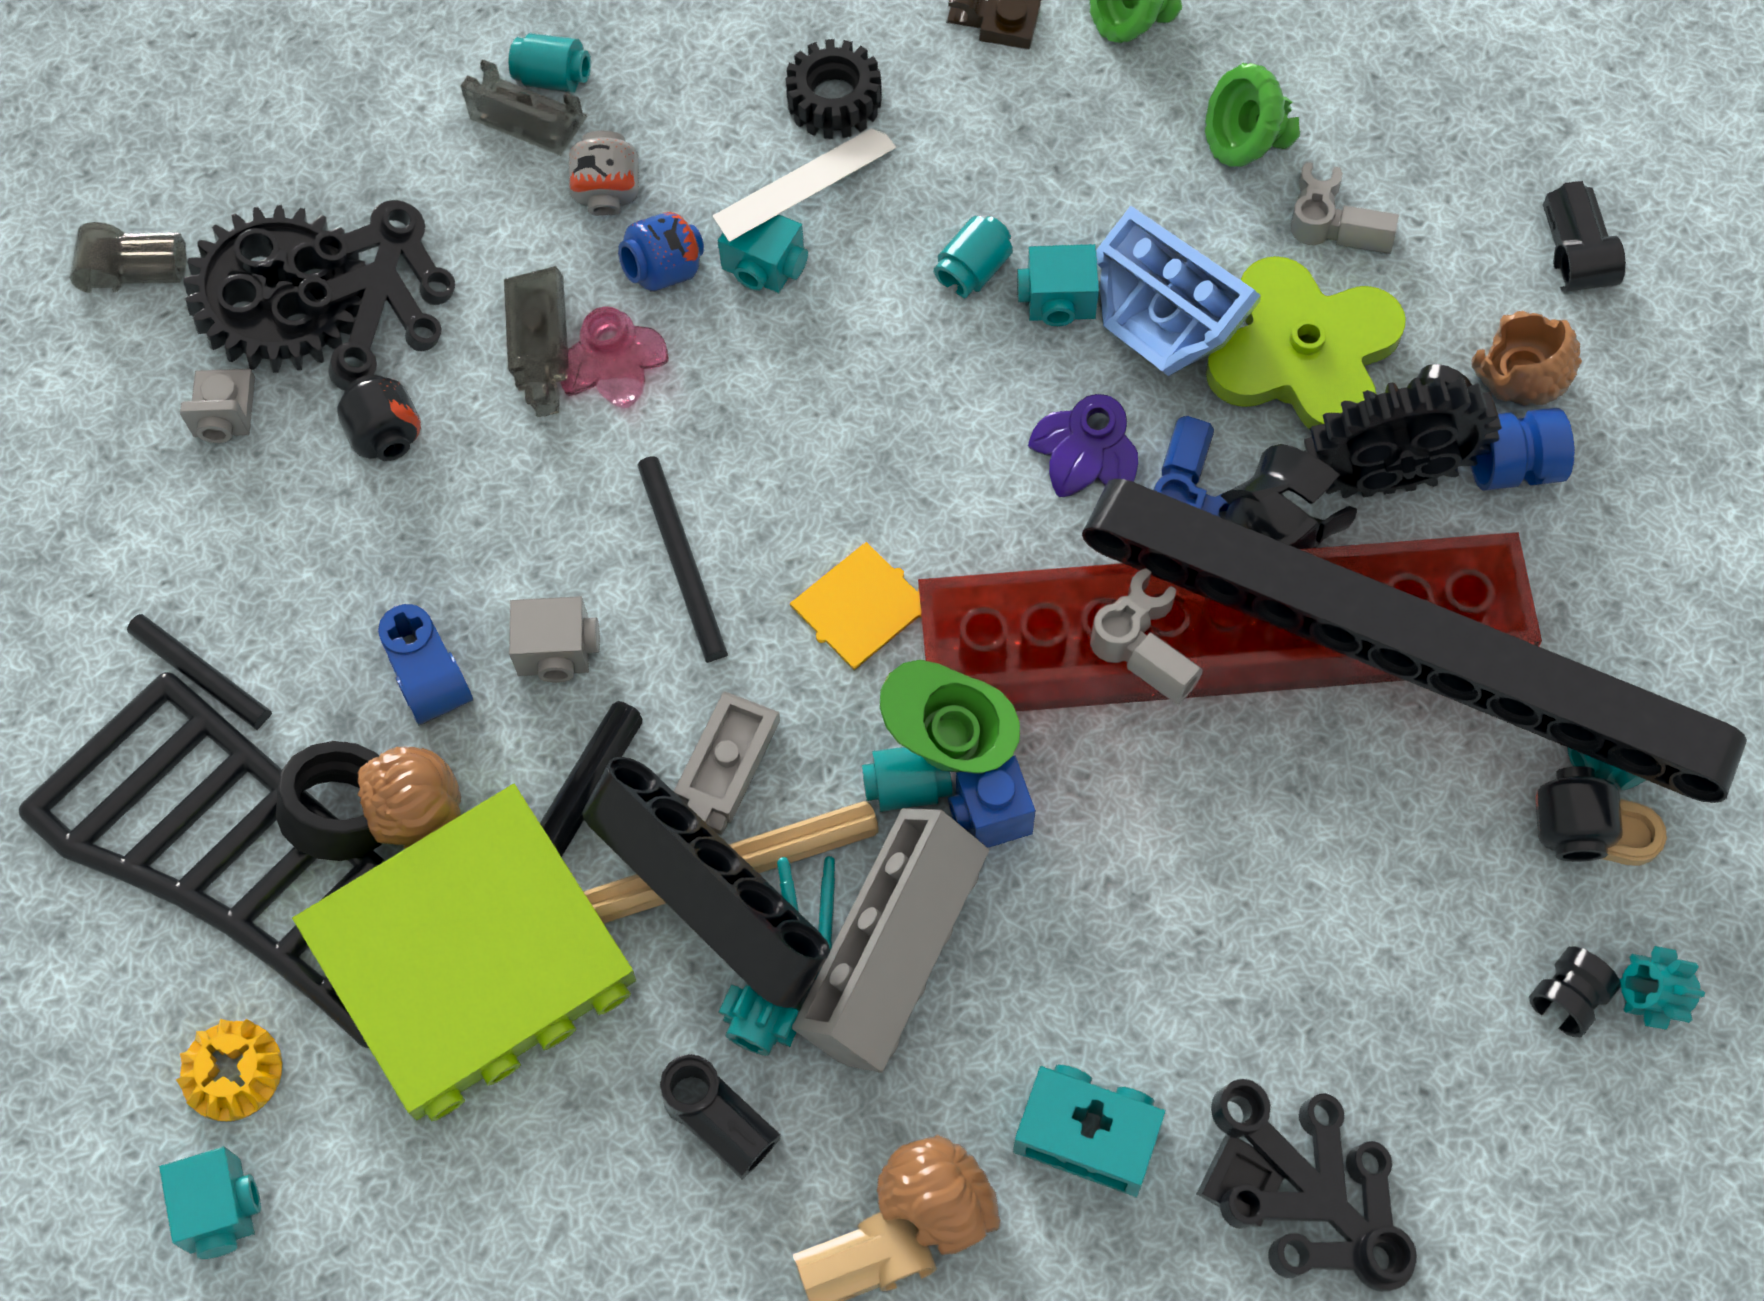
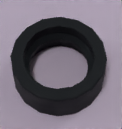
(308, 831)

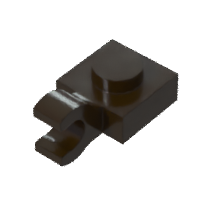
(999, 20)

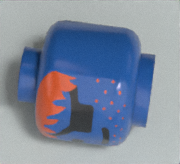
(660, 251)

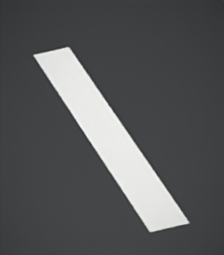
(802, 183)

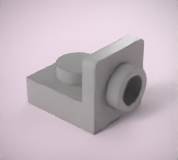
(220, 404)

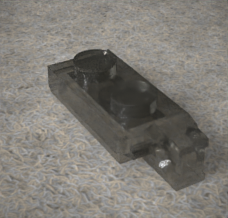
(537, 336)

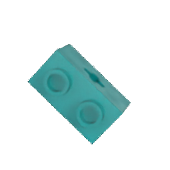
(1118, 1150)

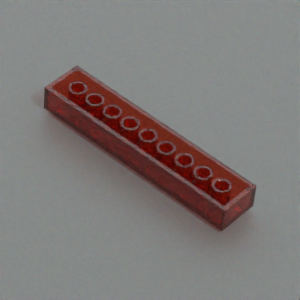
(1035, 626)

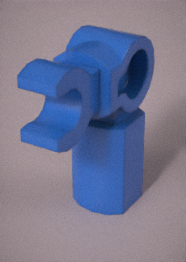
(1185, 465)

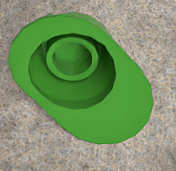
(949, 717)

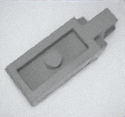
(726, 759)

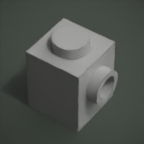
(552, 637)

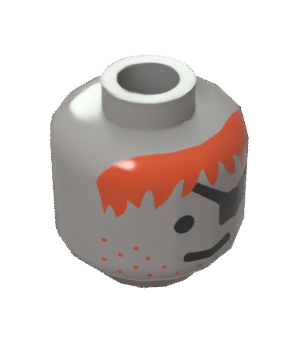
(603, 172)

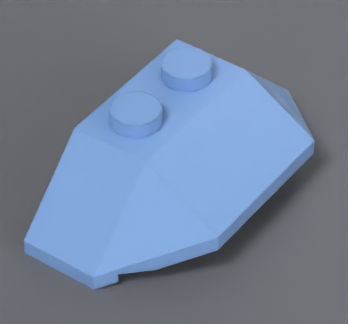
(1167, 295)

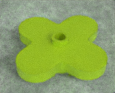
(1305, 343)

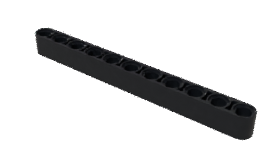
(1418, 641)

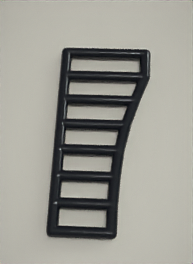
(188, 891)

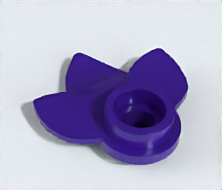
(1084, 453)

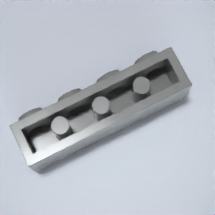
(891, 939)

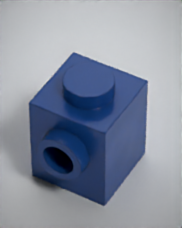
(994, 804)

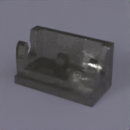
(522, 111)

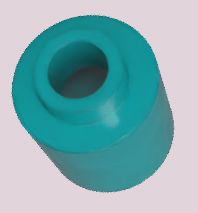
(549, 62)
(974, 255)
(904, 780)

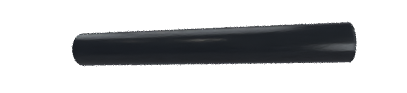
(199, 671)

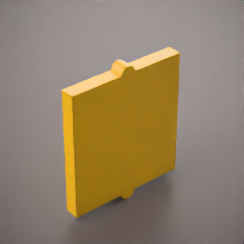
(859, 605)

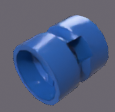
(1528, 449)

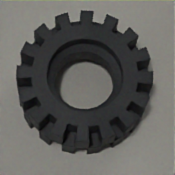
(827, 65)

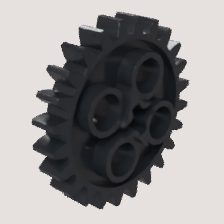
(271, 285)
(1405, 436)

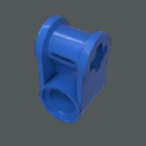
(425, 667)

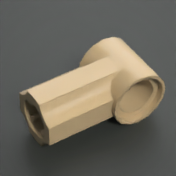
(864, 1260)

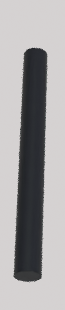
(682, 559)

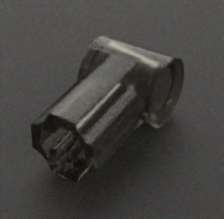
(110, 257)

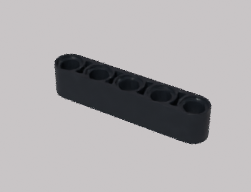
(706, 882)

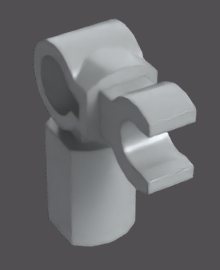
(1318, 220)
(1121, 637)

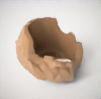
(1529, 359)
(407, 795)
(939, 1193)

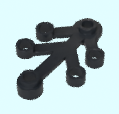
(378, 282)
(1320, 1191)

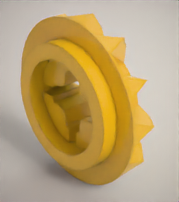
(259, 1070)

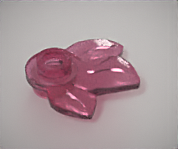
(616, 363)

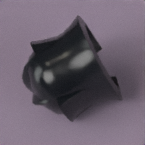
(1264, 509)

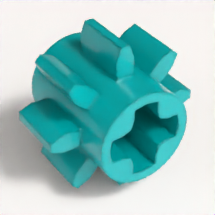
(1661, 988)
(756, 1022)

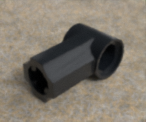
(1582, 244)
(721, 1118)

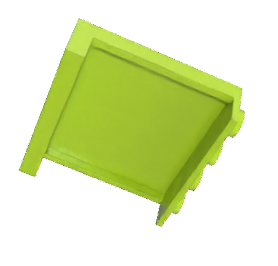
(466, 954)

